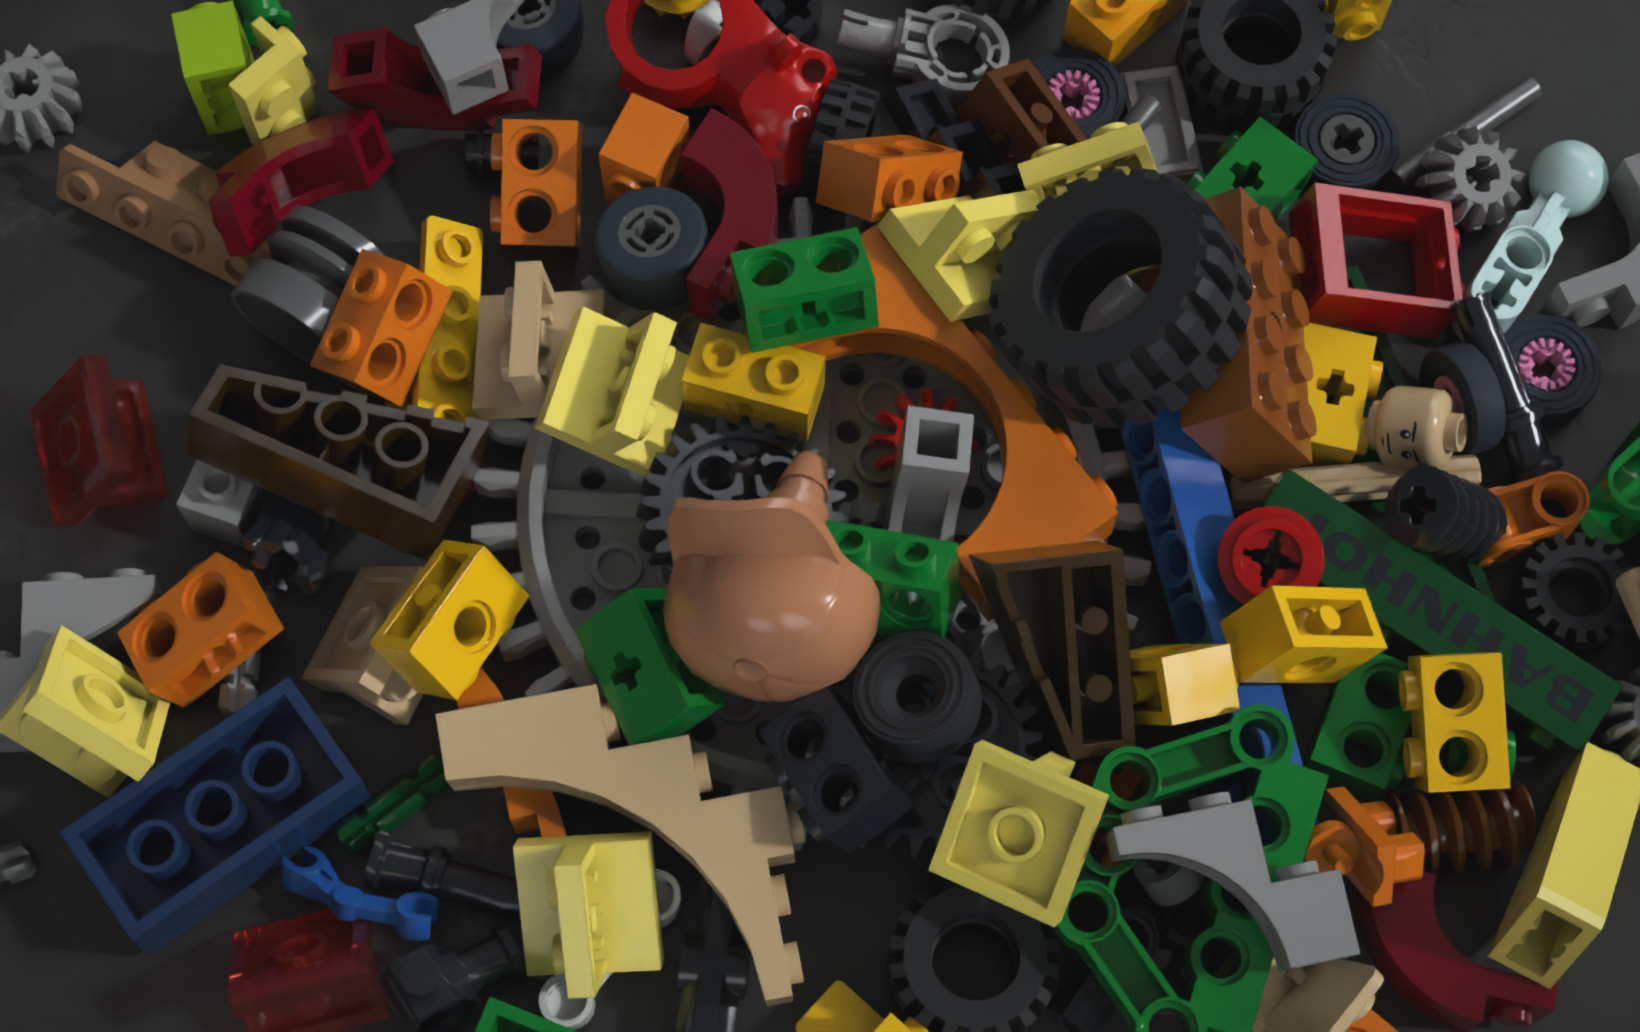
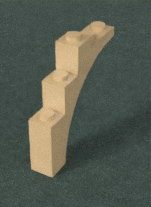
(564, 747)

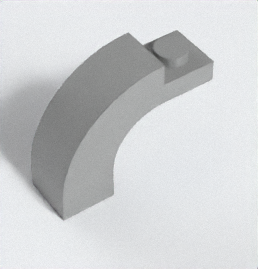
(1616, 285)
(929, 474)

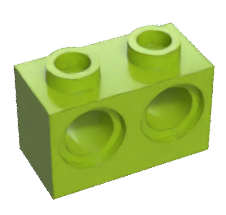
(211, 56)

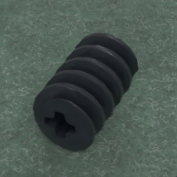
(1444, 514)

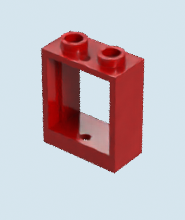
(1425, 223)

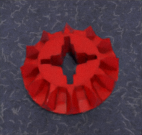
(1253, 531)

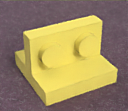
(956, 245)
(616, 389)
(87, 714)
(1019, 831)
(588, 907)

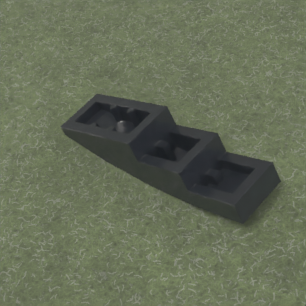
(927, 114)

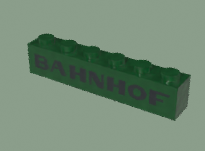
(1435, 613)

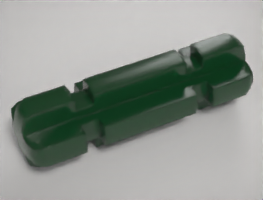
(392, 804)

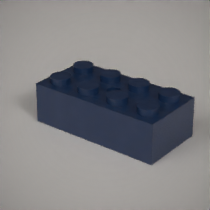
(156, 839)

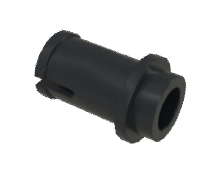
(479, 152)

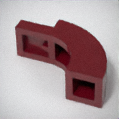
(391, 75)
(294, 169)
(737, 180)
(1435, 976)

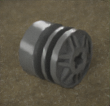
(299, 293)

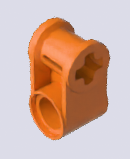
(1527, 519)

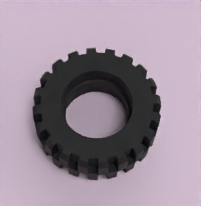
(1160, 347)

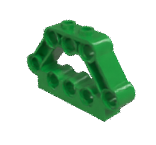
(1280, 791)

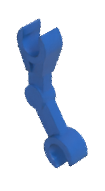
(319, 881)

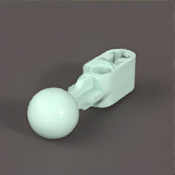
(1565, 183)

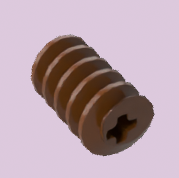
(1468, 824)

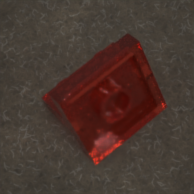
(96, 442)
(306, 975)

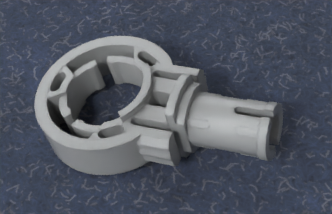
(912, 41)

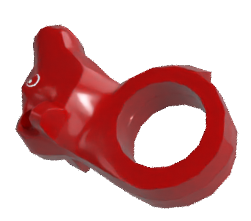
(753, 73)

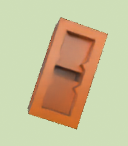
(644, 149)
(885, 173)
(556, 183)
(381, 327)
(199, 630)

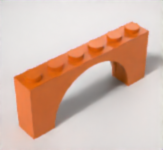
(1043, 488)

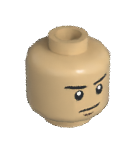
(1416, 427)

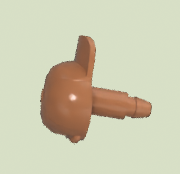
(765, 592)

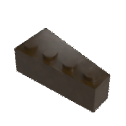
(338, 455)

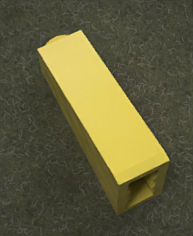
(1571, 868)

